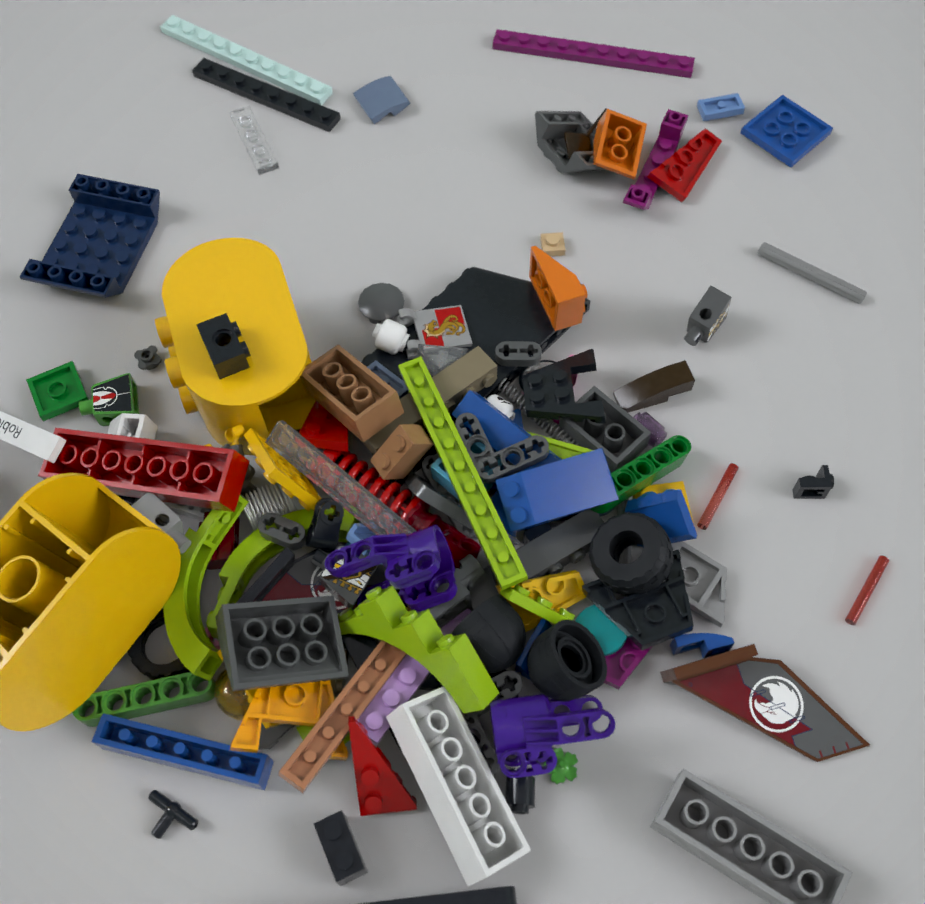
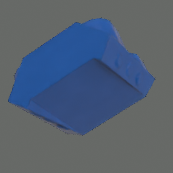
(668, 510)

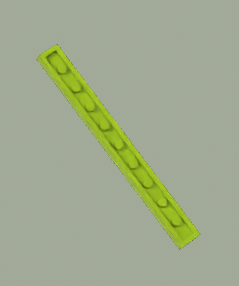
(463, 474)

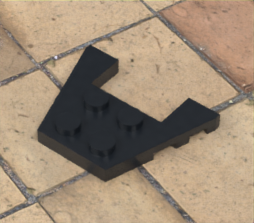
(551, 394)
(651, 615)

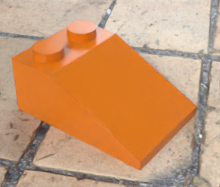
(618, 143)
(557, 290)

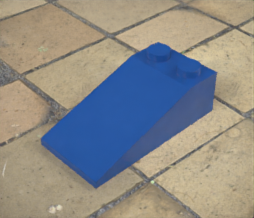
(556, 490)

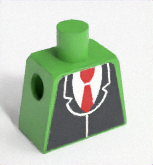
(111, 399)

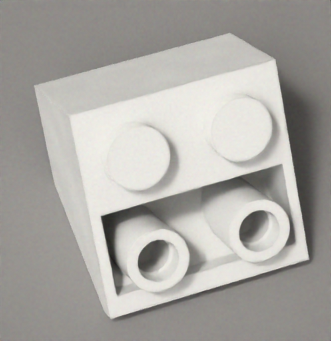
(133, 426)

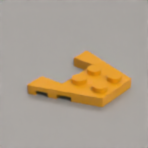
(286, 704)

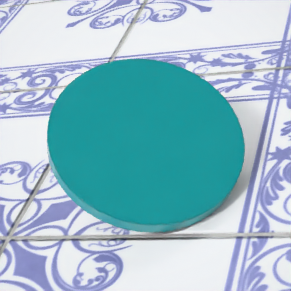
(603, 629)

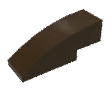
(655, 387)

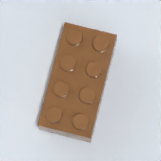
(351, 392)

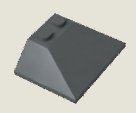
(551, 140)

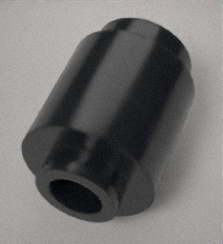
(520, 794)

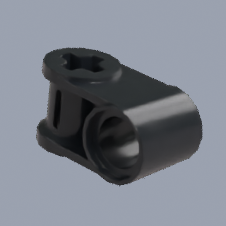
(324, 528)

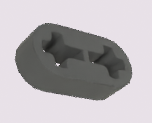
(518, 353)
(280, 535)

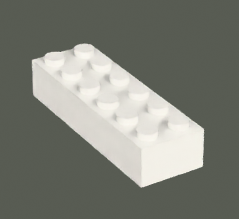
(457, 785)

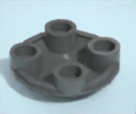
(380, 302)

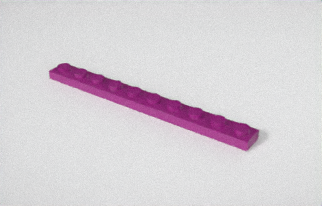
(593, 53)

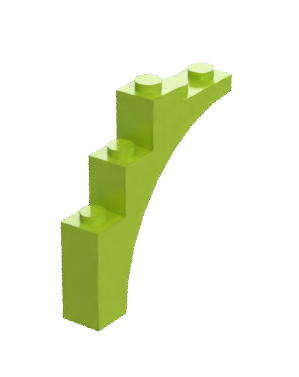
(418, 635)

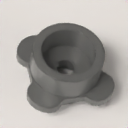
(150, 362)

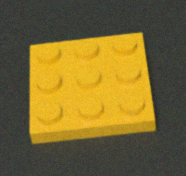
(281, 471)

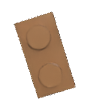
(401, 451)

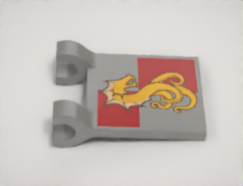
(436, 327)

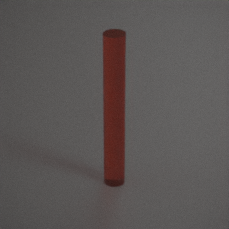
(717, 496)
(867, 590)

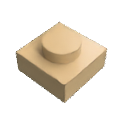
(553, 243)

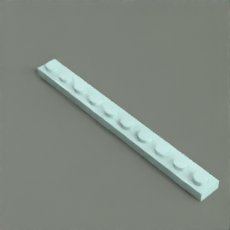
(247, 60)

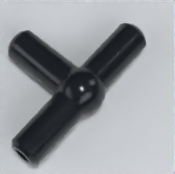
(172, 811)

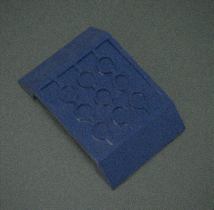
(98, 238)

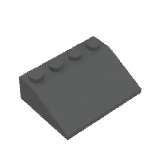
(281, 642)

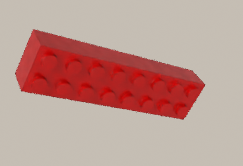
(167, 469)

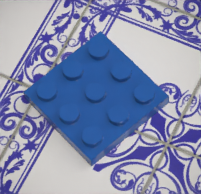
(786, 130)

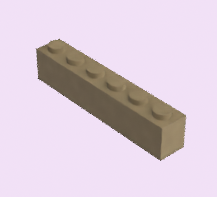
(468, 373)

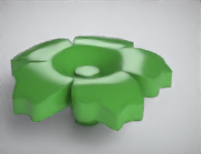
(564, 767)

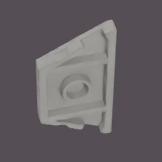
(703, 583)

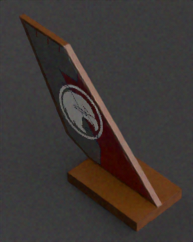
(768, 699)

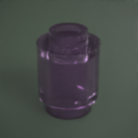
(657, 430)

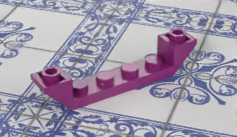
(669, 137)

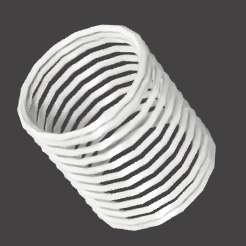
(256, 511)

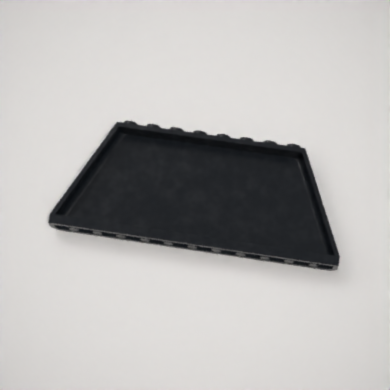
(495, 312)

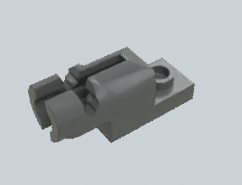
(466, 579)

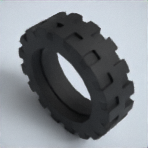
(143, 664)

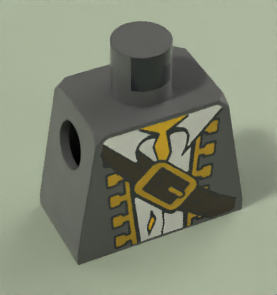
(707, 316)
(344, 589)

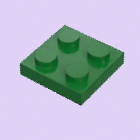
(57, 390)

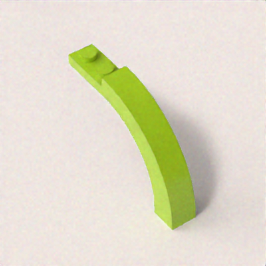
(254, 553)
(183, 607)

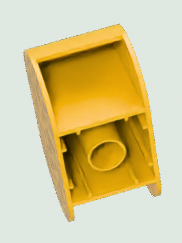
(250, 287)
(74, 594)

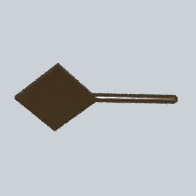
(580, 141)

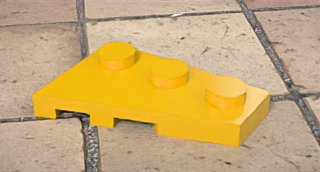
(561, 589)

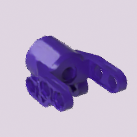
(411, 561)
(532, 727)

